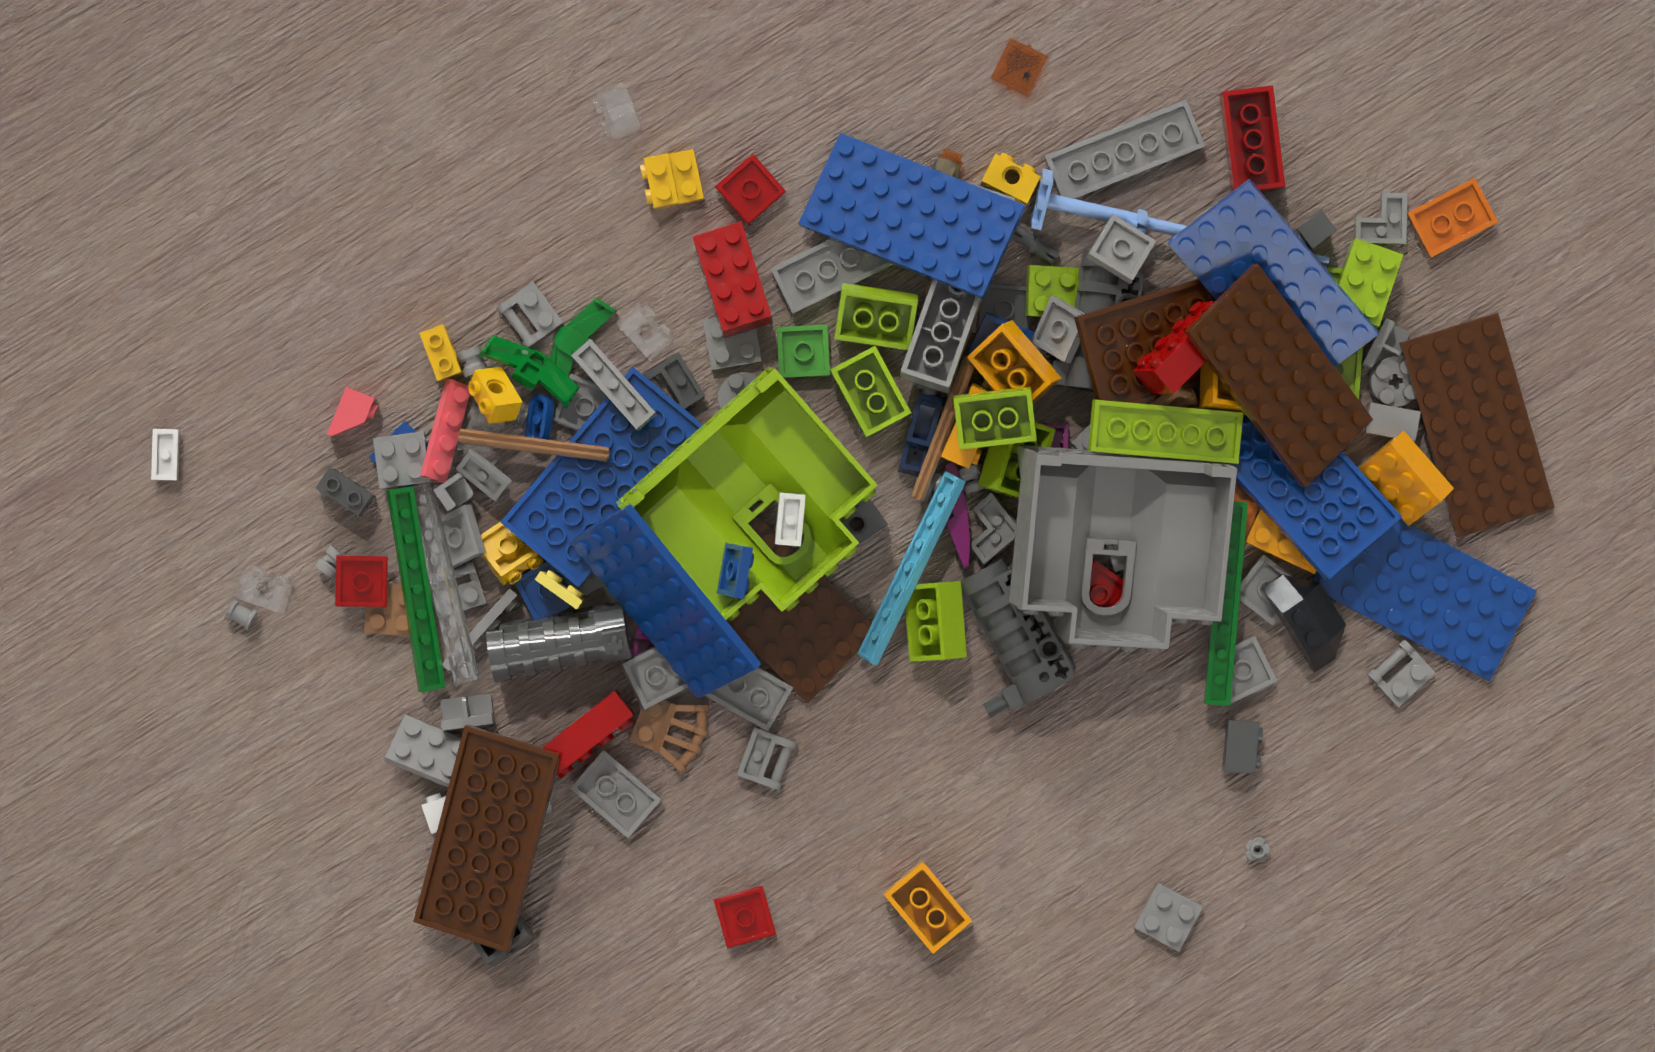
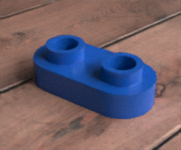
(539, 417)

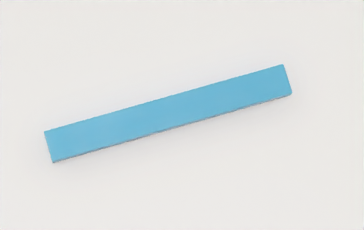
(911, 568)

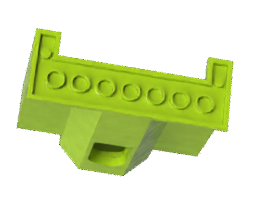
(746, 453)

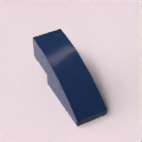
(920, 434)

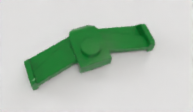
(577, 333)
(531, 368)

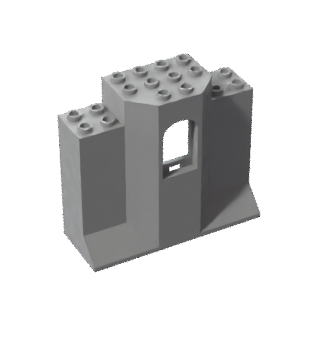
(1159, 512)

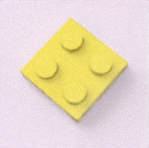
(553, 583)

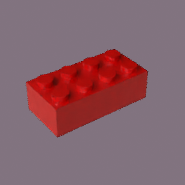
(1252, 138)
(732, 279)
(1173, 358)
(589, 730)

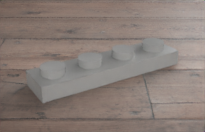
(614, 385)
(490, 620)

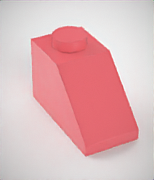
(352, 412)

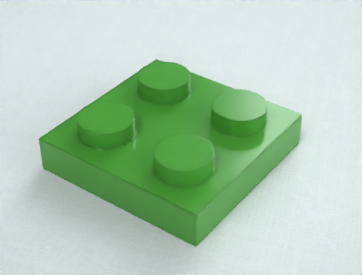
(803, 351)

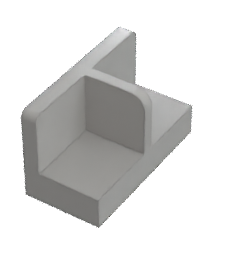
(1384, 344)
(1391, 421)
(484, 474)
(454, 492)
(467, 710)

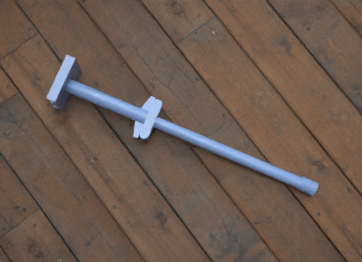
(1139, 220)

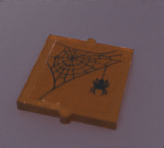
(1019, 67)

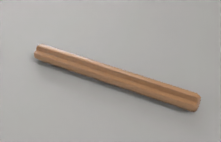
(942, 431)
(534, 445)

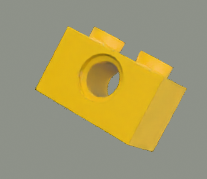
(995, 178)
(441, 353)
(495, 395)

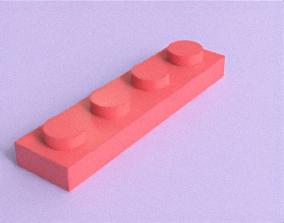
(445, 431)

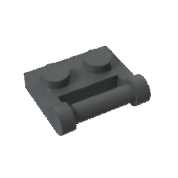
(679, 379)

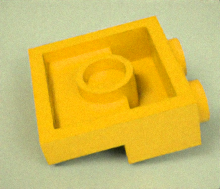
(672, 179)
(508, 554)

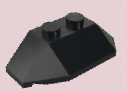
(1307, 617)

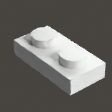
(165, 454)
(790, 519)

